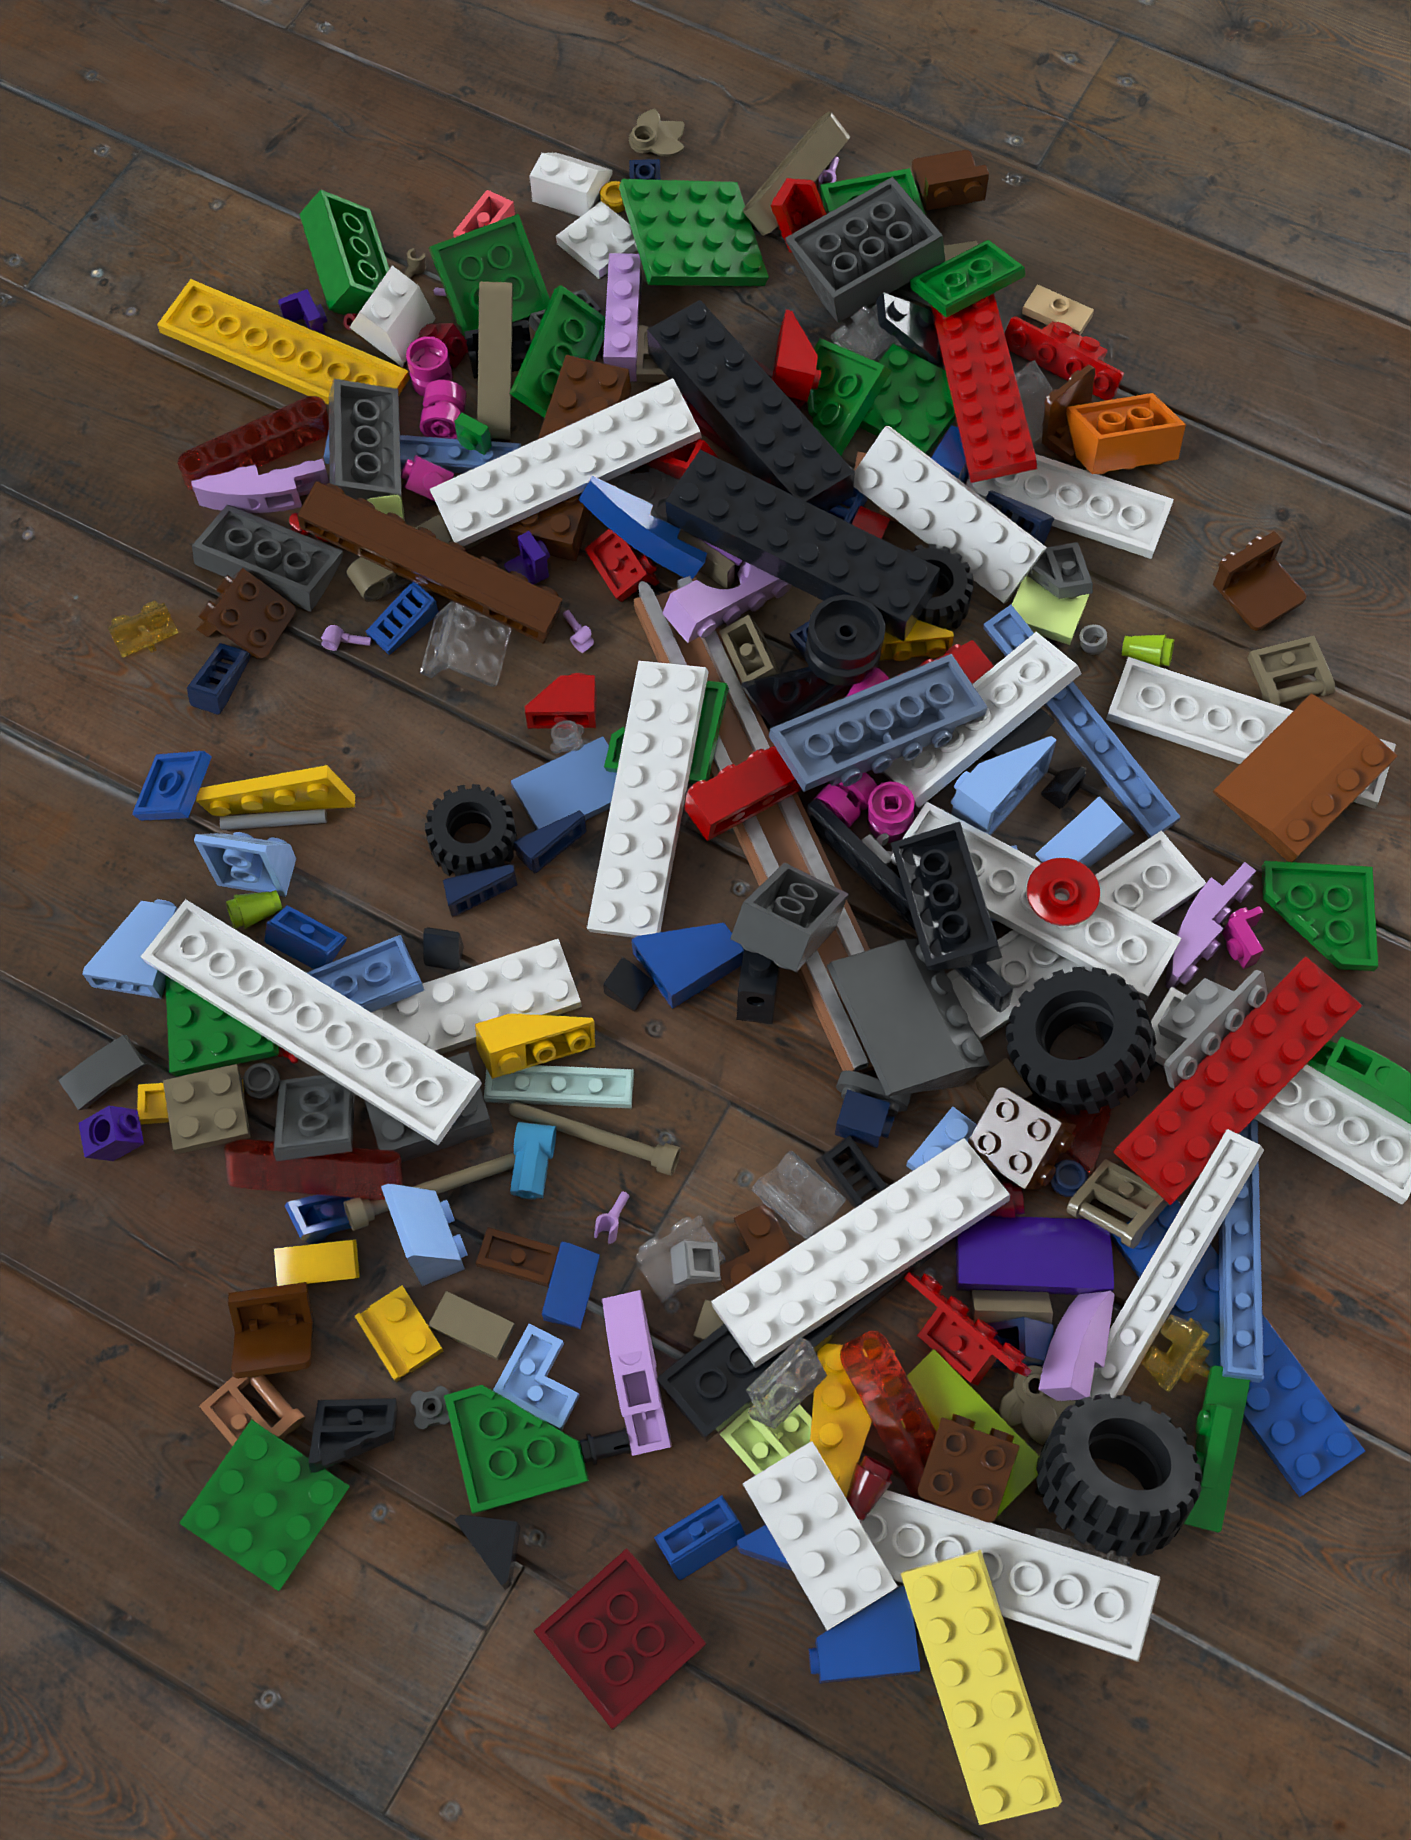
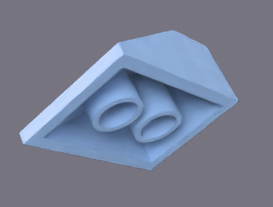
(1000, 784)
(247, 862)
(425, 1232)

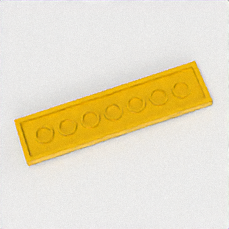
(271, 344)

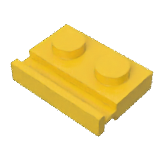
(399, 1333)

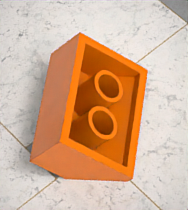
(1125, 433)

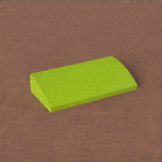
(947, 1393)

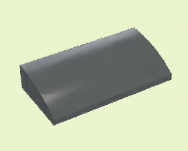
(364, 439)
(277, 556)

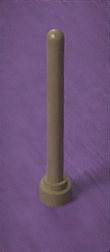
(662, 1157)
(362, 1211)

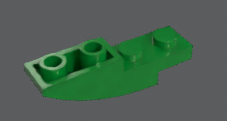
(1367, 1075)

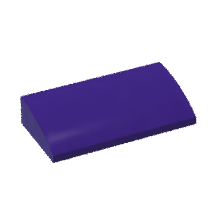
(1035, 1256)

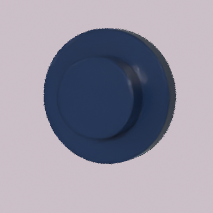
(1068, 1177)

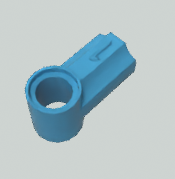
(533, 1148)

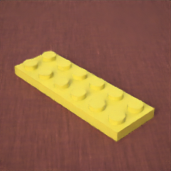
(981, 1688)

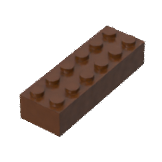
(580, 392)

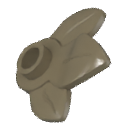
(656, 135)
(1035, 1410)

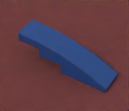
(632, 522)

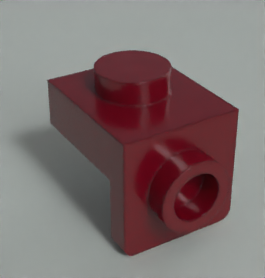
(451, 337)

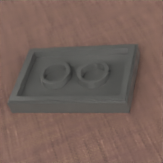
(313, 1118)

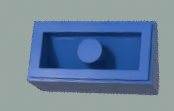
(303, 938)
(570, 1285)
(700, 1537)

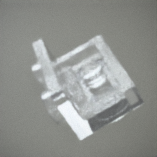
(864, 334)
(799, 1195)
(655, 1255)
(785, 1384)

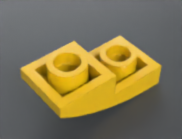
(317, 1262)

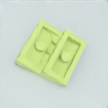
(1047, 613)
(764, 1446)

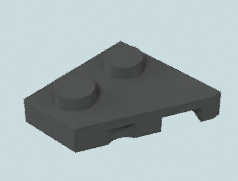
(1063, 571)

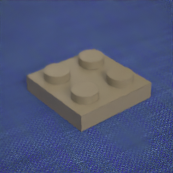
(206, 1109)

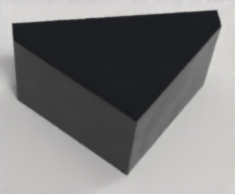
(495, 1543)

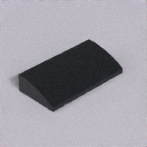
(945, 899)

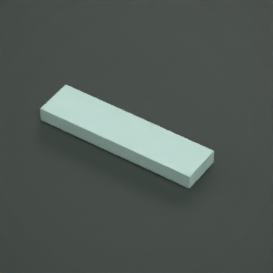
(563, 1087)

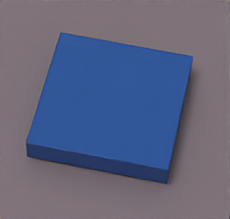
(172, 785)

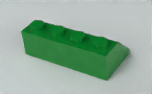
(344, 251)

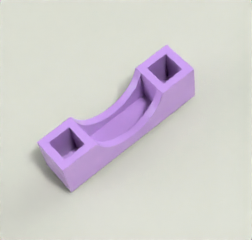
(622, 311)
(700, 609)

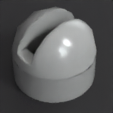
(1088, 637)

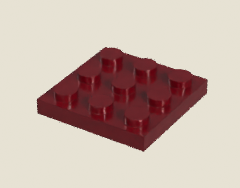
(619, 1638)

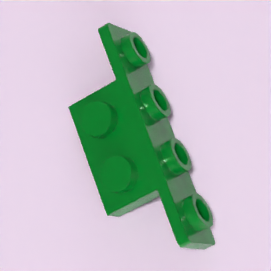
(1216, 1446)

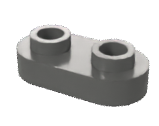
(871, 1087)

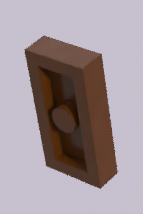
(517, 1257)

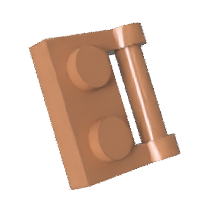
(232, 1410)

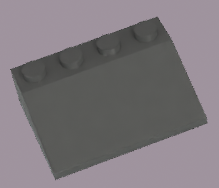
(866, 248)
(908, 1019)

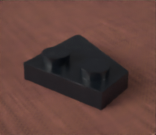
(910, 325)
(349, 1429)

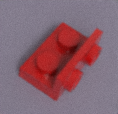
(621, 564)

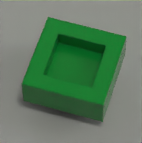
(472, 434)

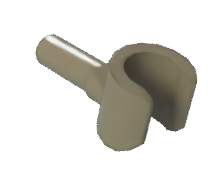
(415, 266)

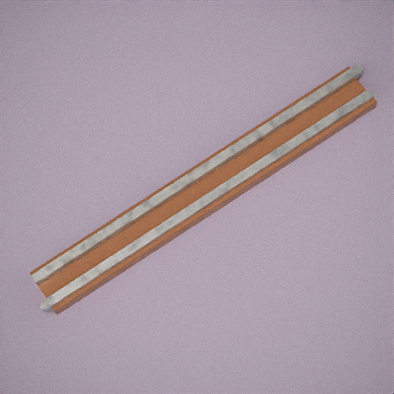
(775, 834)

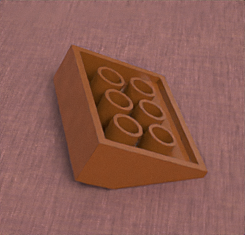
(1304, 776)

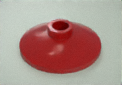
(1064, 877)

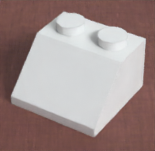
(567, 183)
(393, 315)

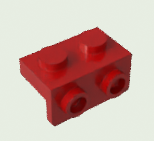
(796, 206)

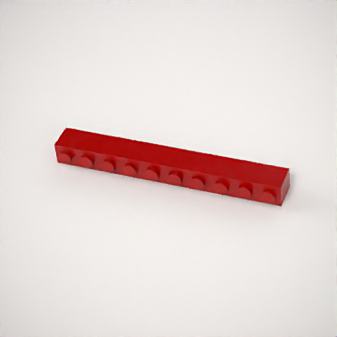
(765, 778)

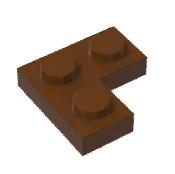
(763, 1240)

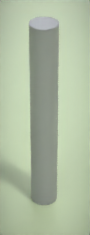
(273, 819)

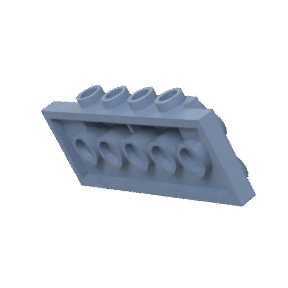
(878, 725)

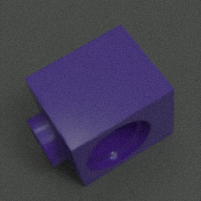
(111, 1133)

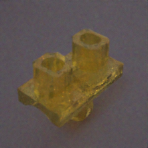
(142, 629)
(1183, 1357)

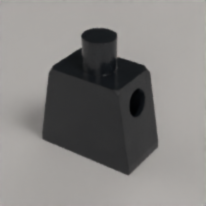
(759, 979)

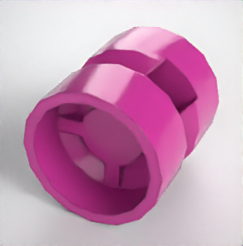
(428, 362)
(442, 406)
(848, 800)
(890, 810)

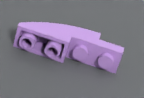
(260, 493)
(1202, 924)
(636, 1373)

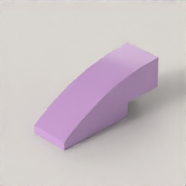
(1078, 1347)

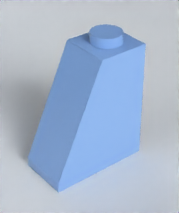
(1088, 836)
(119, 960)

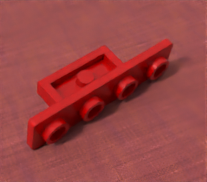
(1063, 353)
(959, 1339)

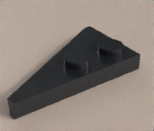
(788, 695)

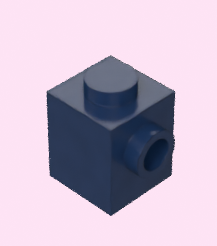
(864, 1119)

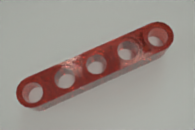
(258, 440)
(346, 1174)
(889, 1408)

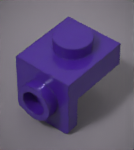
(301, 306)
(532, 559)

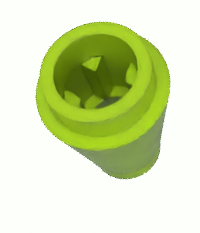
(1149, 649)
(252, 907)

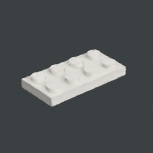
(820, 1535)

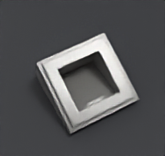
(695, 1262)

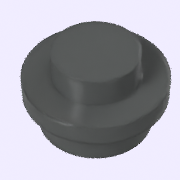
(261, 1081)

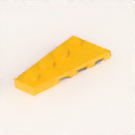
(280, 792)
(838, 1418)

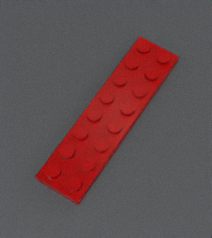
(984, 392)
(1237, 1080)

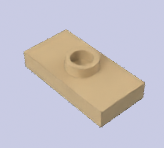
(1050, 307)

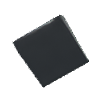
(1064, 786)
(442, 948)
(627, 984)

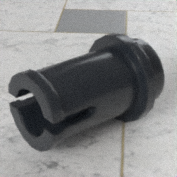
(605, 1445)

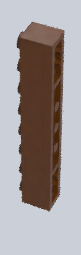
(429, 561)

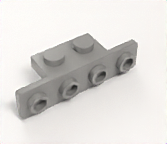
(1205, 1020)

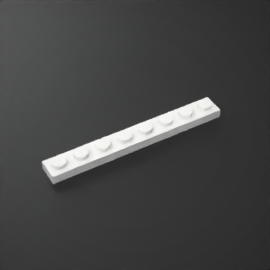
(1175, 1261)

